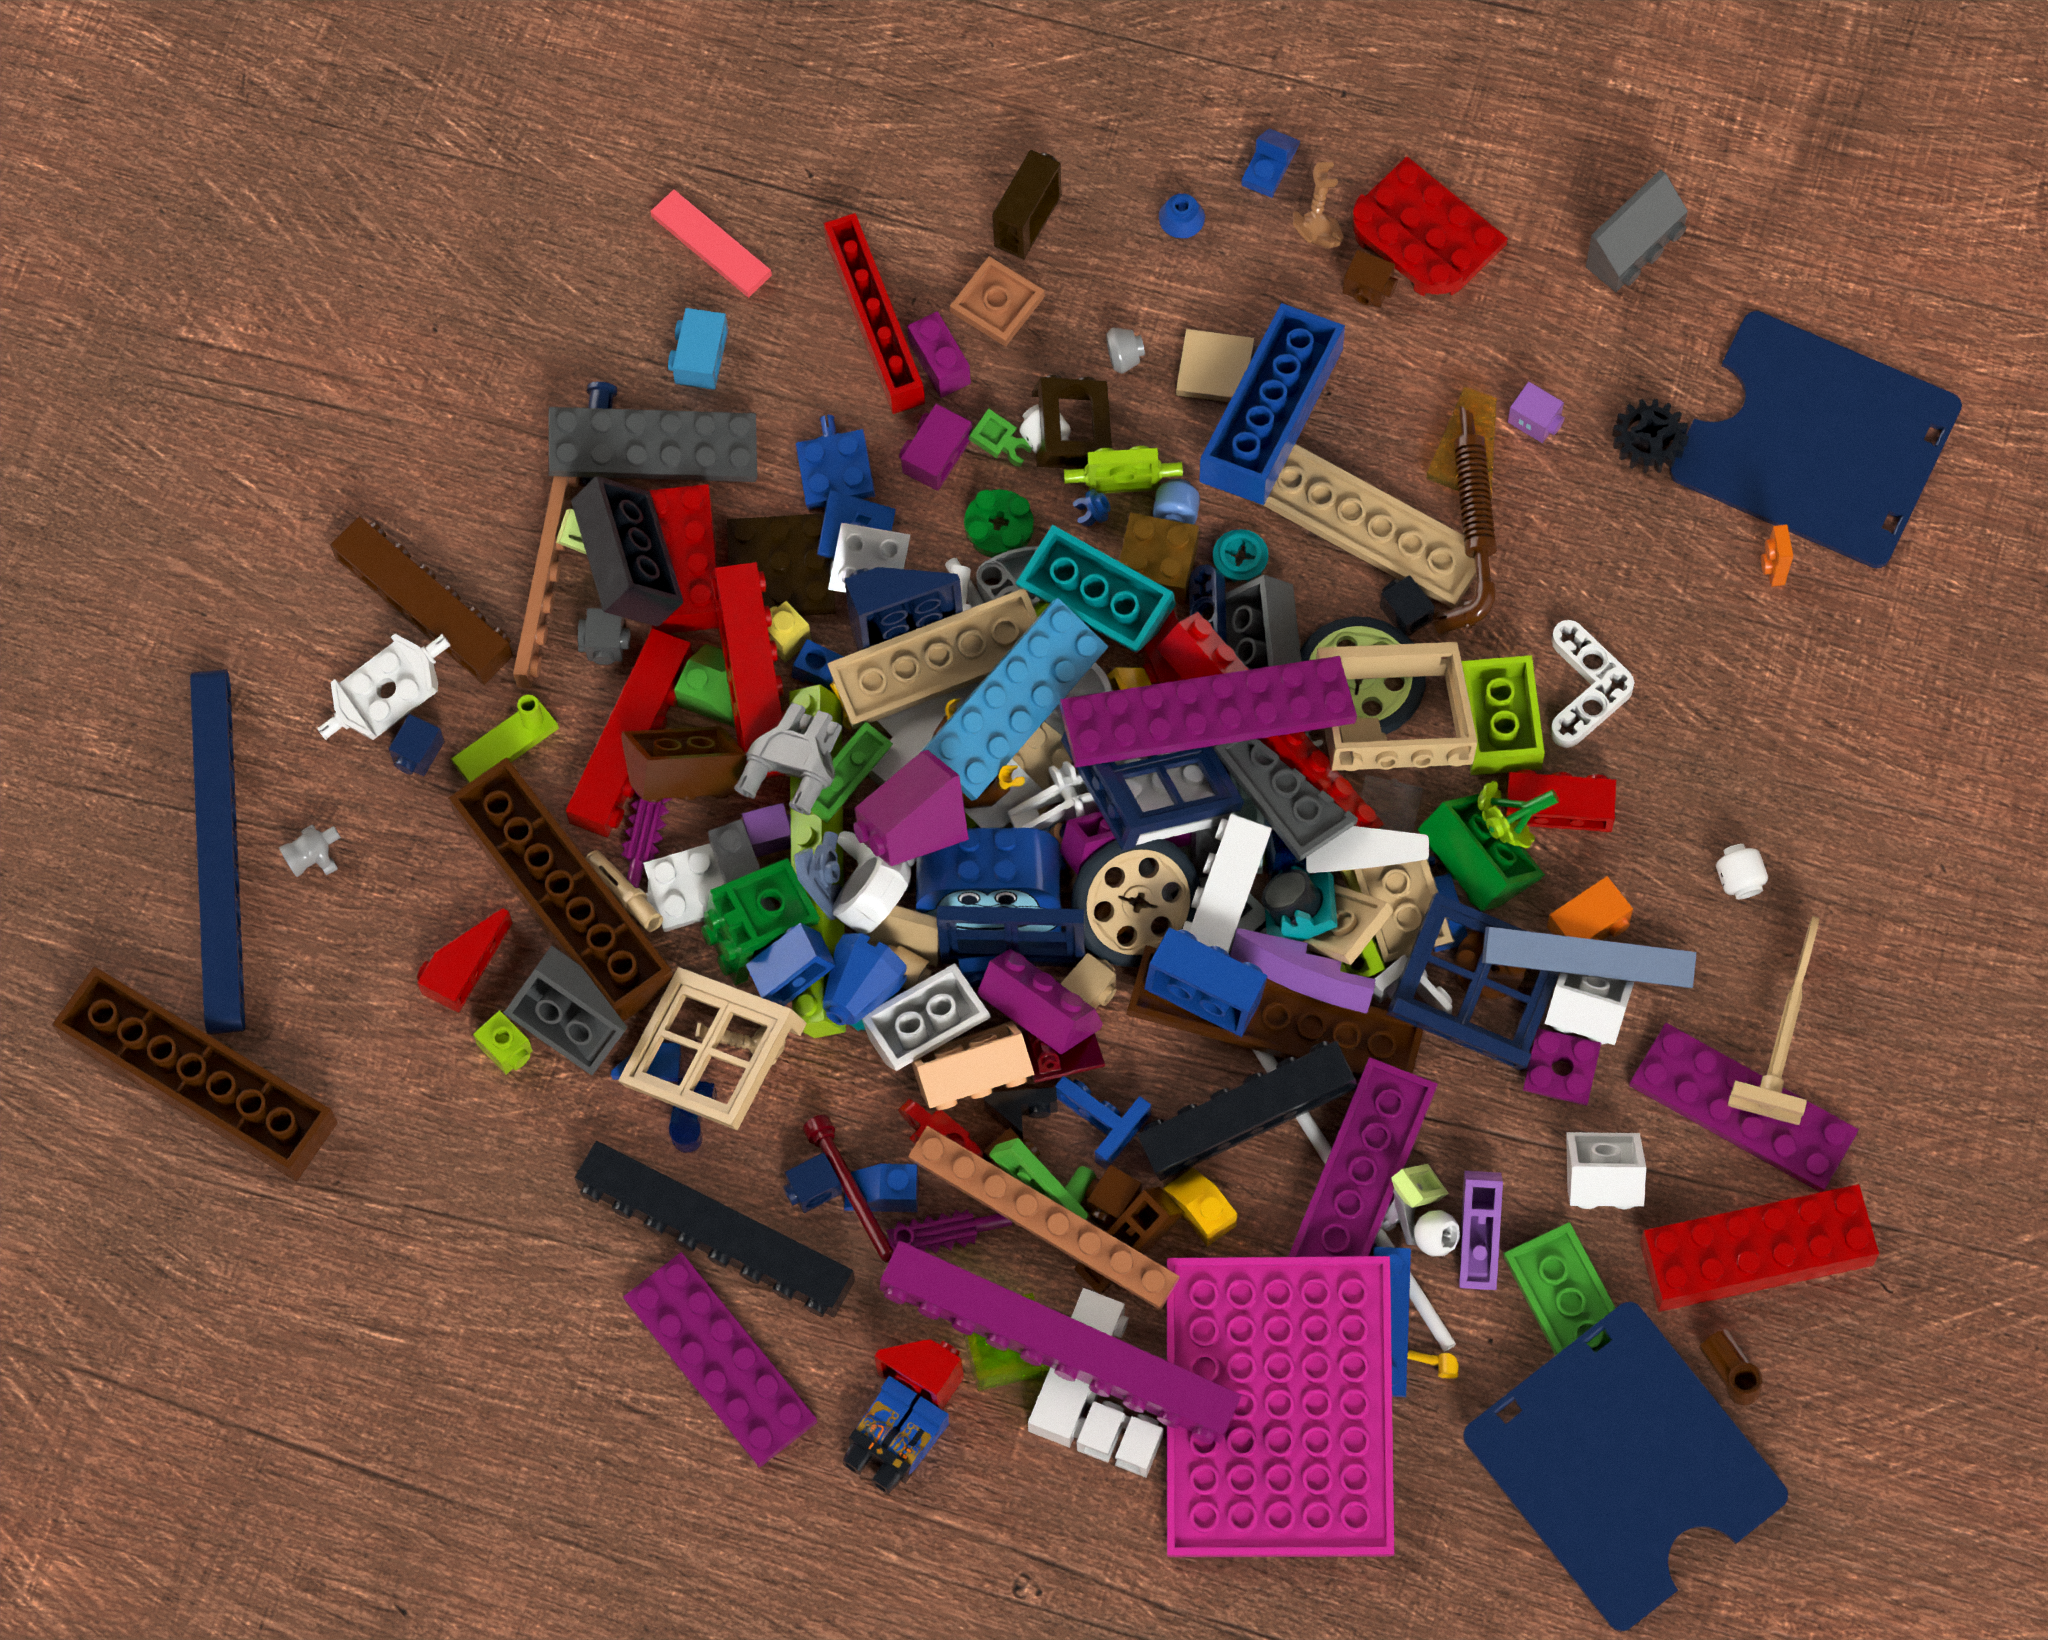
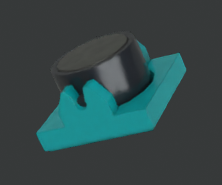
(1297, 904)

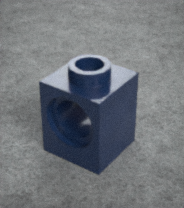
(812, 1183)

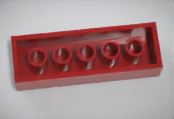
(1759, 1247)

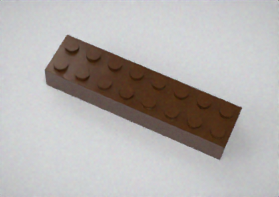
(561, 888)
(195, 1073)

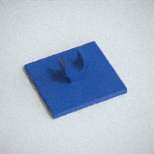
(854, 511)

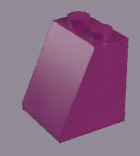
(913, 812)

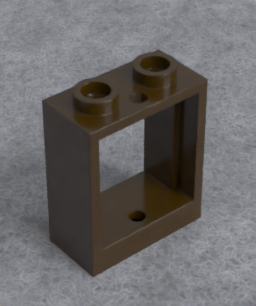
(1027, 204)

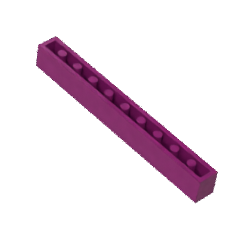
(1059, 1342)

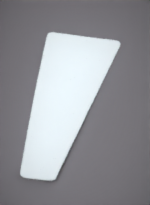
(1367, 849)

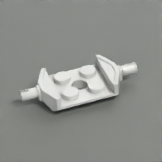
(359, 695)

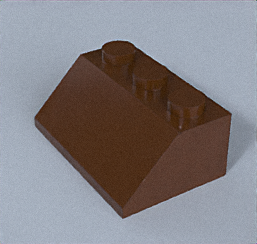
(683, 762)

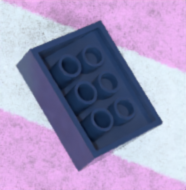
(897, 601)

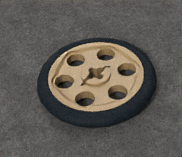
(1091, 889)

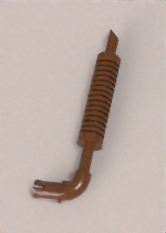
(1477, 526)

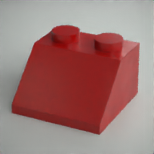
(923, 1367)

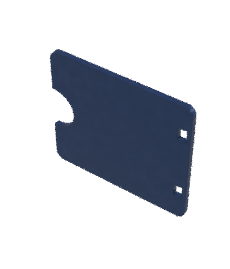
(1819, 440)
(1621, 1461)

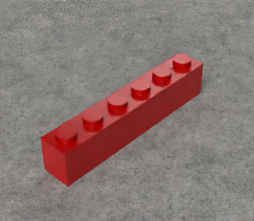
(874, 313)
(748, 652)
(641, 706)

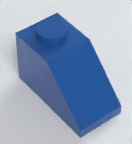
(888, 1187)

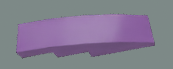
(1308, 974)

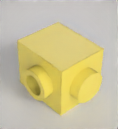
(788, 630)

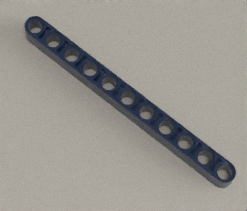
(217, 852)

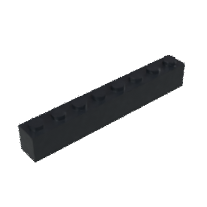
(714, 1229)

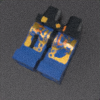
(895, 1435)

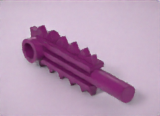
(643, 836)
(945, 1231)

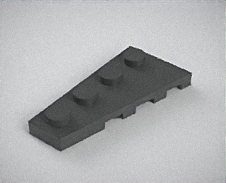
(1287, 801)

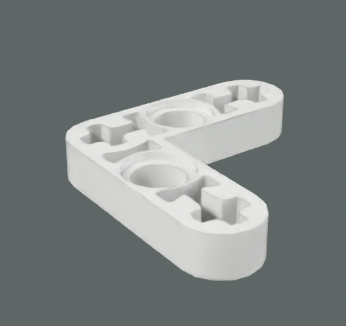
(1599, 679)

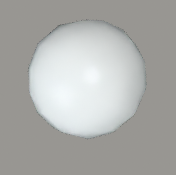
(1436, 1233)

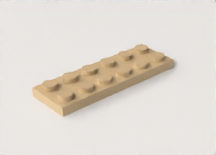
(930, 659)

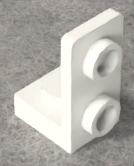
(1388, 980)

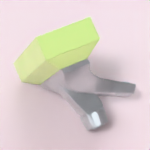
(1412, 1188)

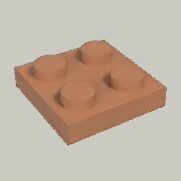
(997, 301)

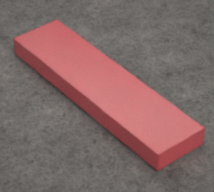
(711, 243)

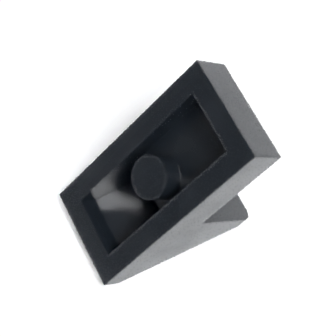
(1009, 1106)

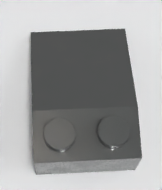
(567, 1011)

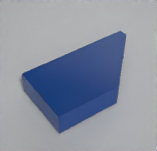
(664, 1065)

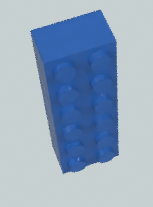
(1272, 404)

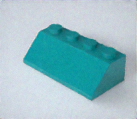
(1097, 589)

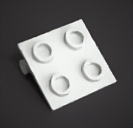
(865, 548)

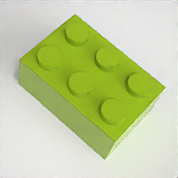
(1504, 714)

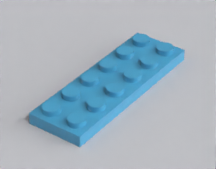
(1016, 697)

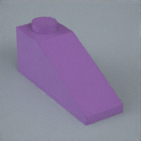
(1480, 1229)

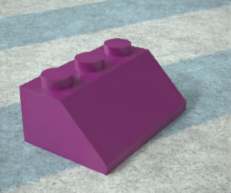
(1038, 1002)

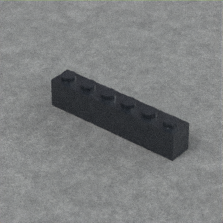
(1247, 1110)

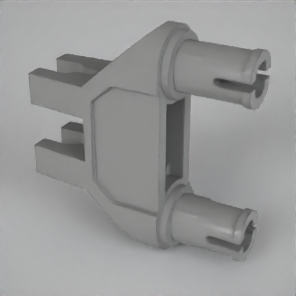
(796, 748)

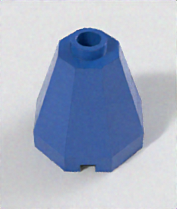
(861, 979)

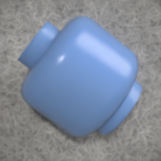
(1177, 501)

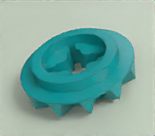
(1230, 544)

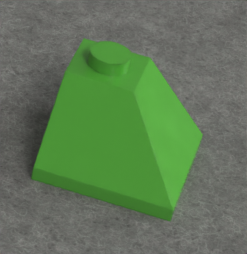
(705, 686)

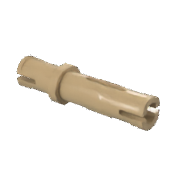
(631, 898)

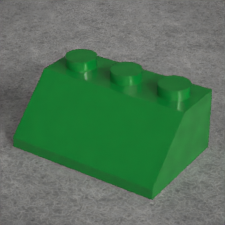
(1480, 863)

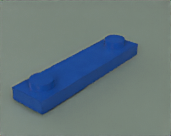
(1400, 1290)

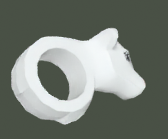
(871, 888)

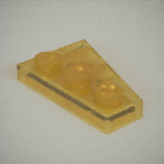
(1483, 407)

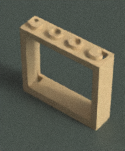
(1405, 661)

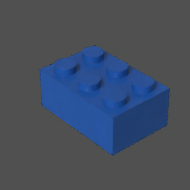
(1205, 981)

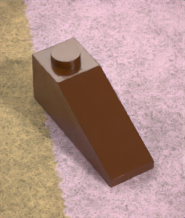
(1138, 1227)

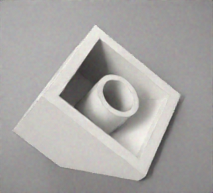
(1589, 1006)
(1605, 1170)

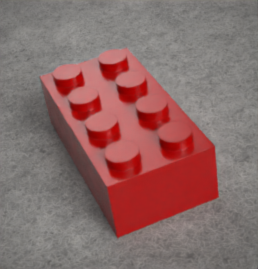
(690, 540)

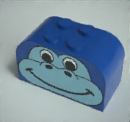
(993, 871)

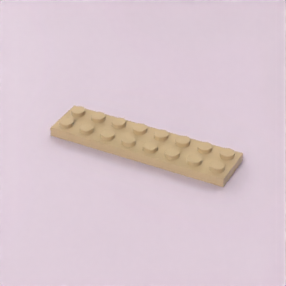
(1372, 526)

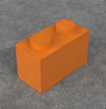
(1593, 913)

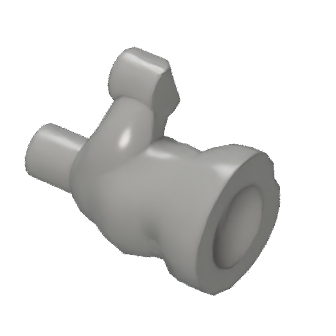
(310, 849)

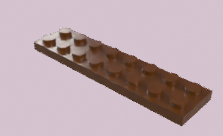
(1291, 1024)

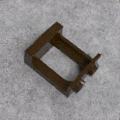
(1070, 454)

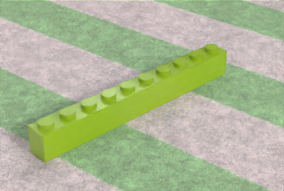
(808, 832)

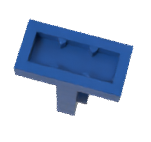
(1104, 1117)

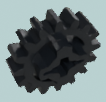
(1654, 430)

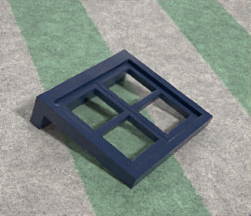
(1122, 811)
(1038, 948)
(1458, 1028)

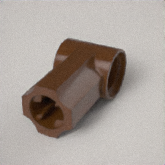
(1731, 1365)

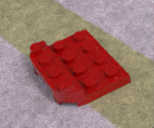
(1425, 230)

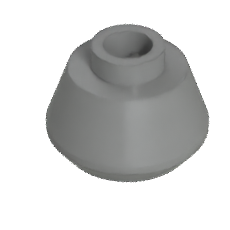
(1124, 349)

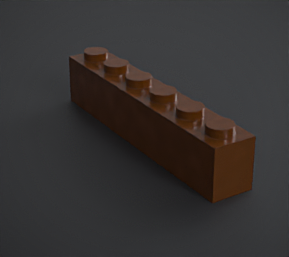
(422, 599)

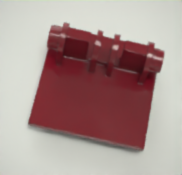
(1050, 1064)

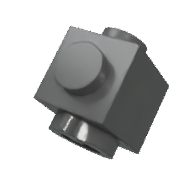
(603, 637)

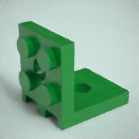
(741, 925)

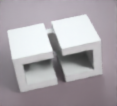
(1103, 1430)

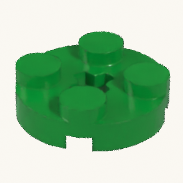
(994, 504)

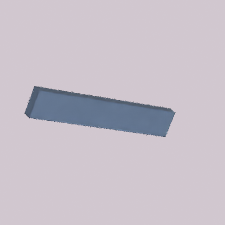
(1589, 957)

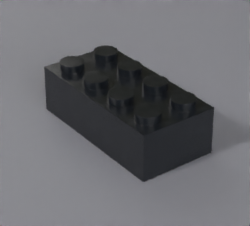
(627, 551)

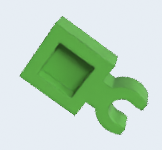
(996, 435)

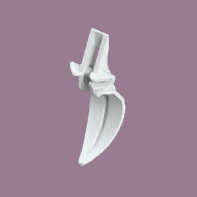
(1067, 788)

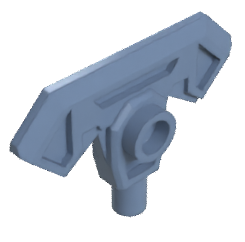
(819, 873)

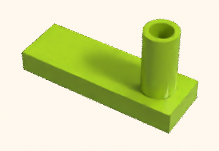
(507, 739)

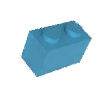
(699, 348)

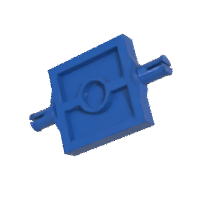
(835, 464)

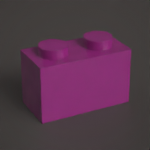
(939, 354)
(936, 446)

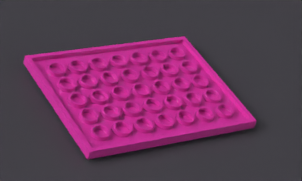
(1313, 1427)

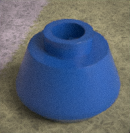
(1181, 216)

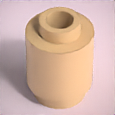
(916, 966)

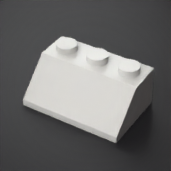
(924, 1018)

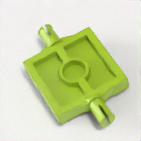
(1123, 470)

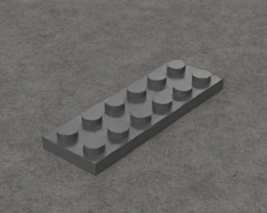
(652, 444)

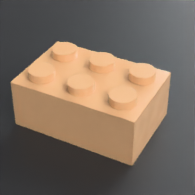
(973, 1066)

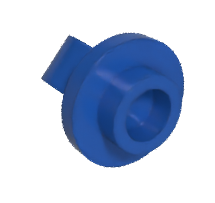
(1097, 508)

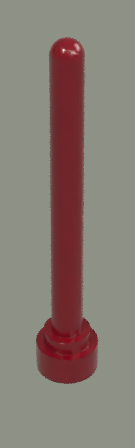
(820, 1132)

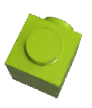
(503, 1043)

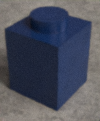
(416, 746)

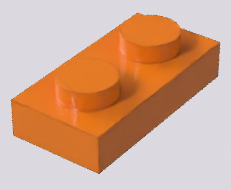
(1778, 555)

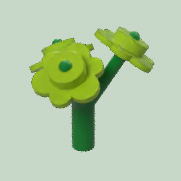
(1507, 828)

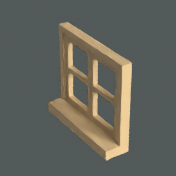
(730, 1002)

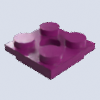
(1554, 1047)

